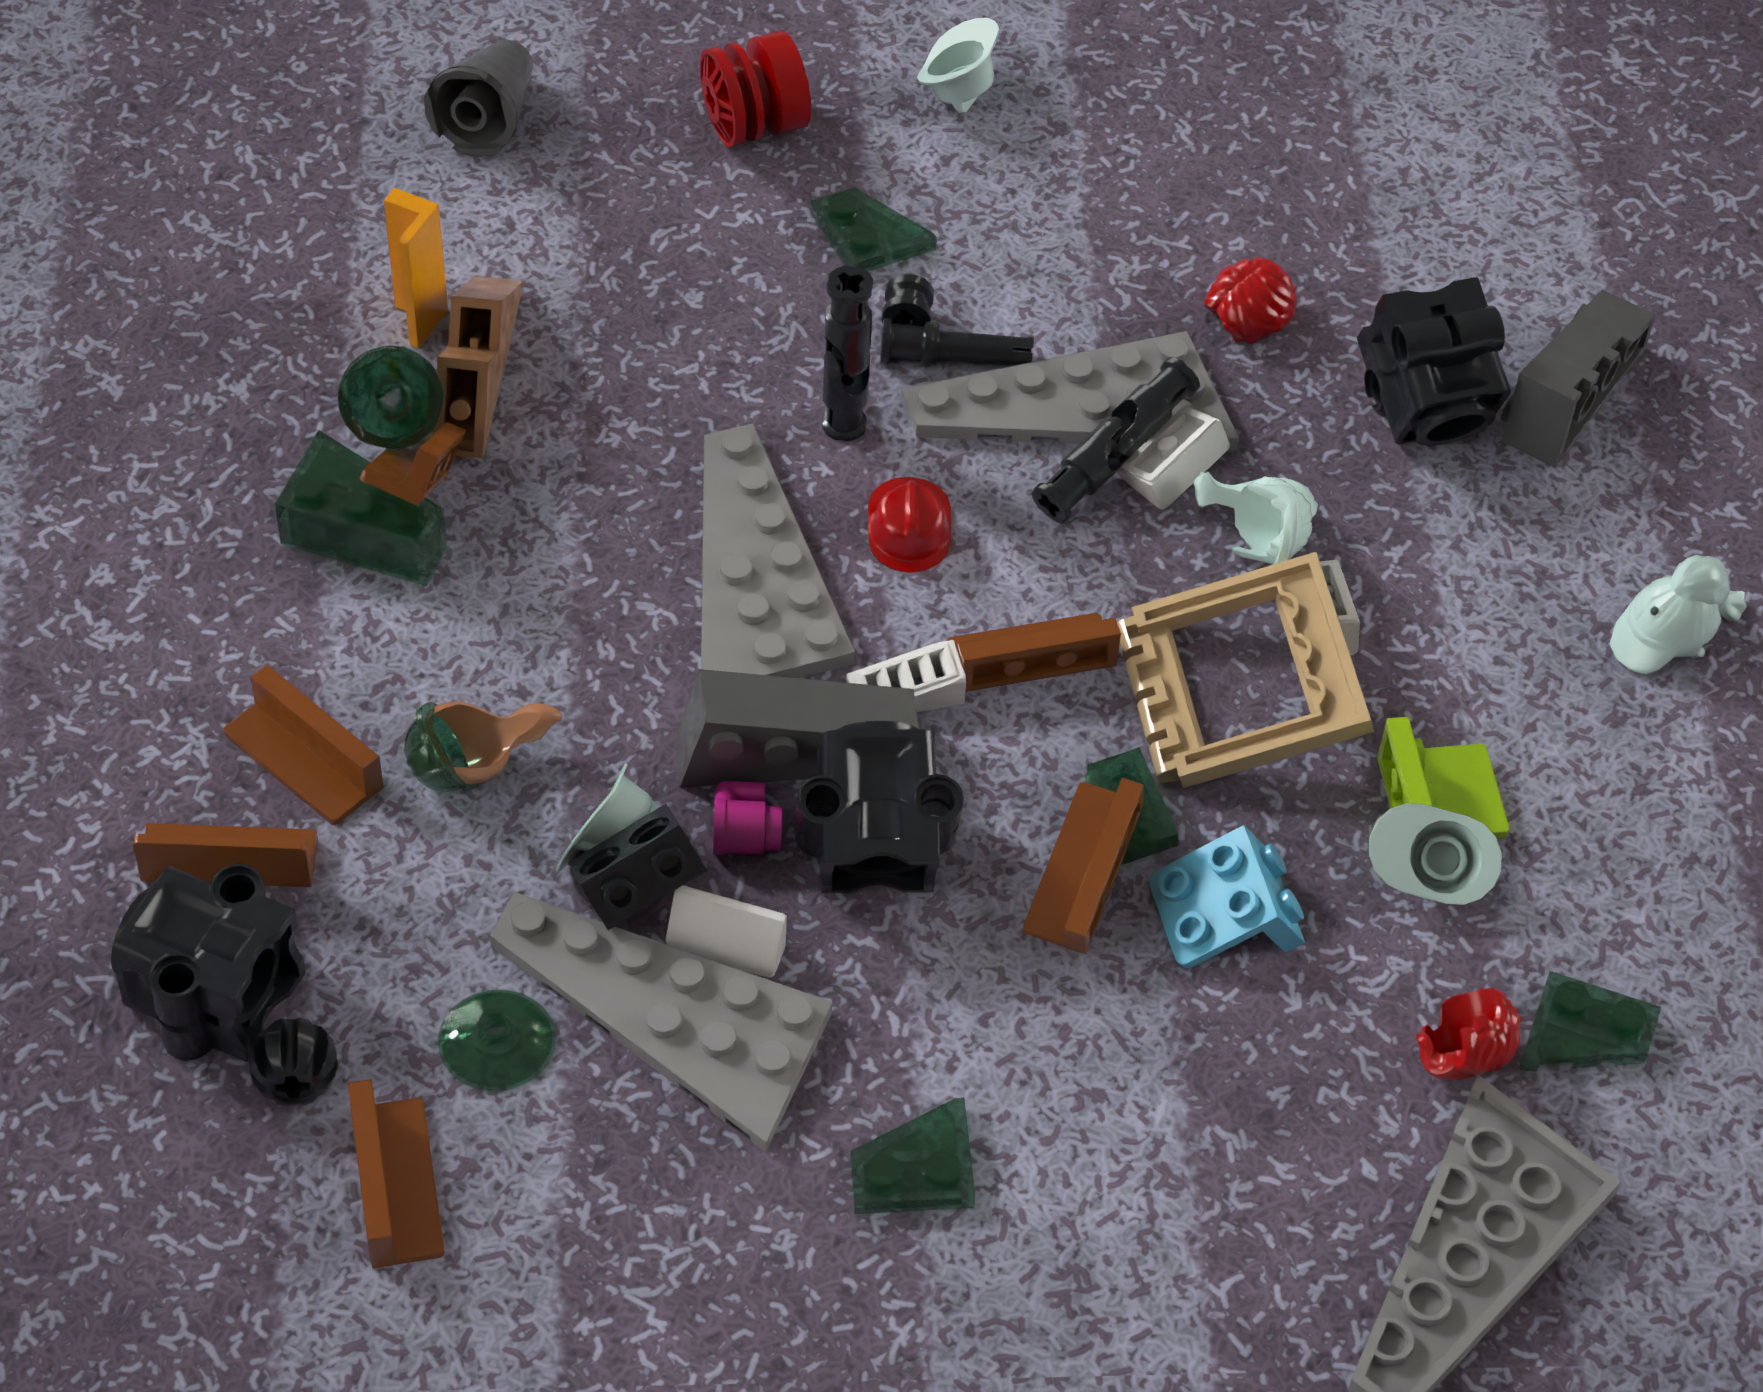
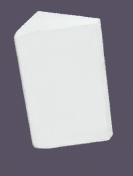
(1175, 456)
(727, 931)

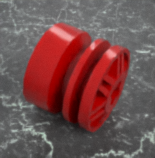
(755, 88)

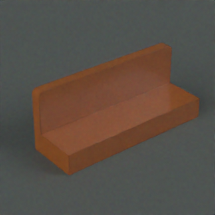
(418, 473)
(1038, 650)
(305, 748)
(278, 854)
(1084, 864)
(395, 1178)

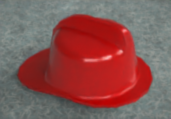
(909, 524)

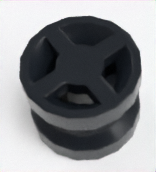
(908, 300)

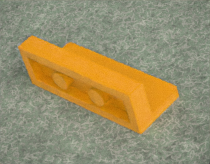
(416, 262)

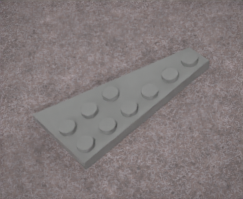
(1055, 395)
(759, 580)
(690, 1018)
(1487, 1231)

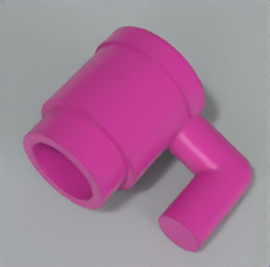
(744, 821)

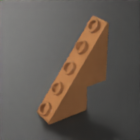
(476, 356)

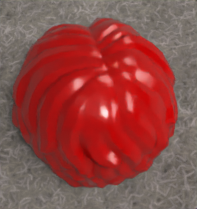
(1252, 299)
(1474, 1035)

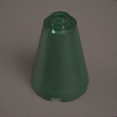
(390, 397)

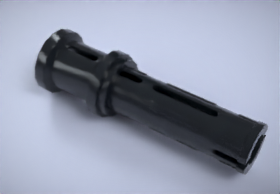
(931, 344)

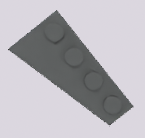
(1574, 377)
(772, 725)

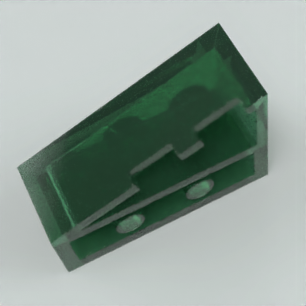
(350, 521)

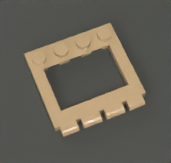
(1317, 649)

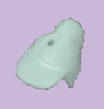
(1269, 514)
(1686, 618)

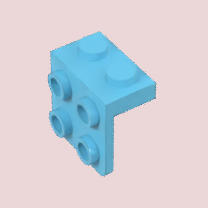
(1225, 897)

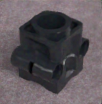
(1435, 363)
(877, 806)
(207, 959)

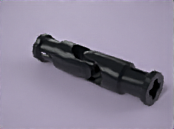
(847, 353)
(1119, 435)

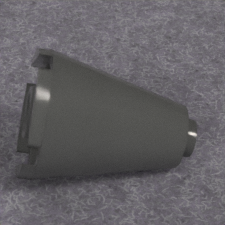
(480, 98)

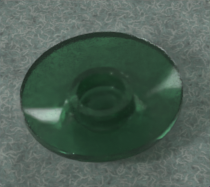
(502, 1058)

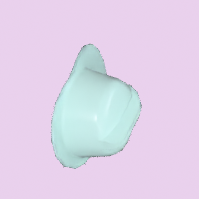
(962, 63)
(618, 810)
(1435, 854)

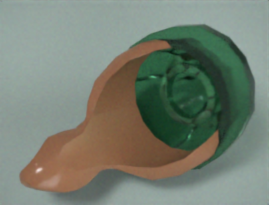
(465, 745)

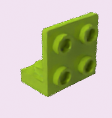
(1440, 777)

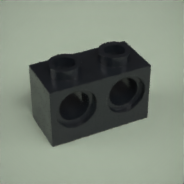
(637, 866)

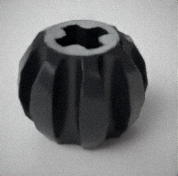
(293, 1061)

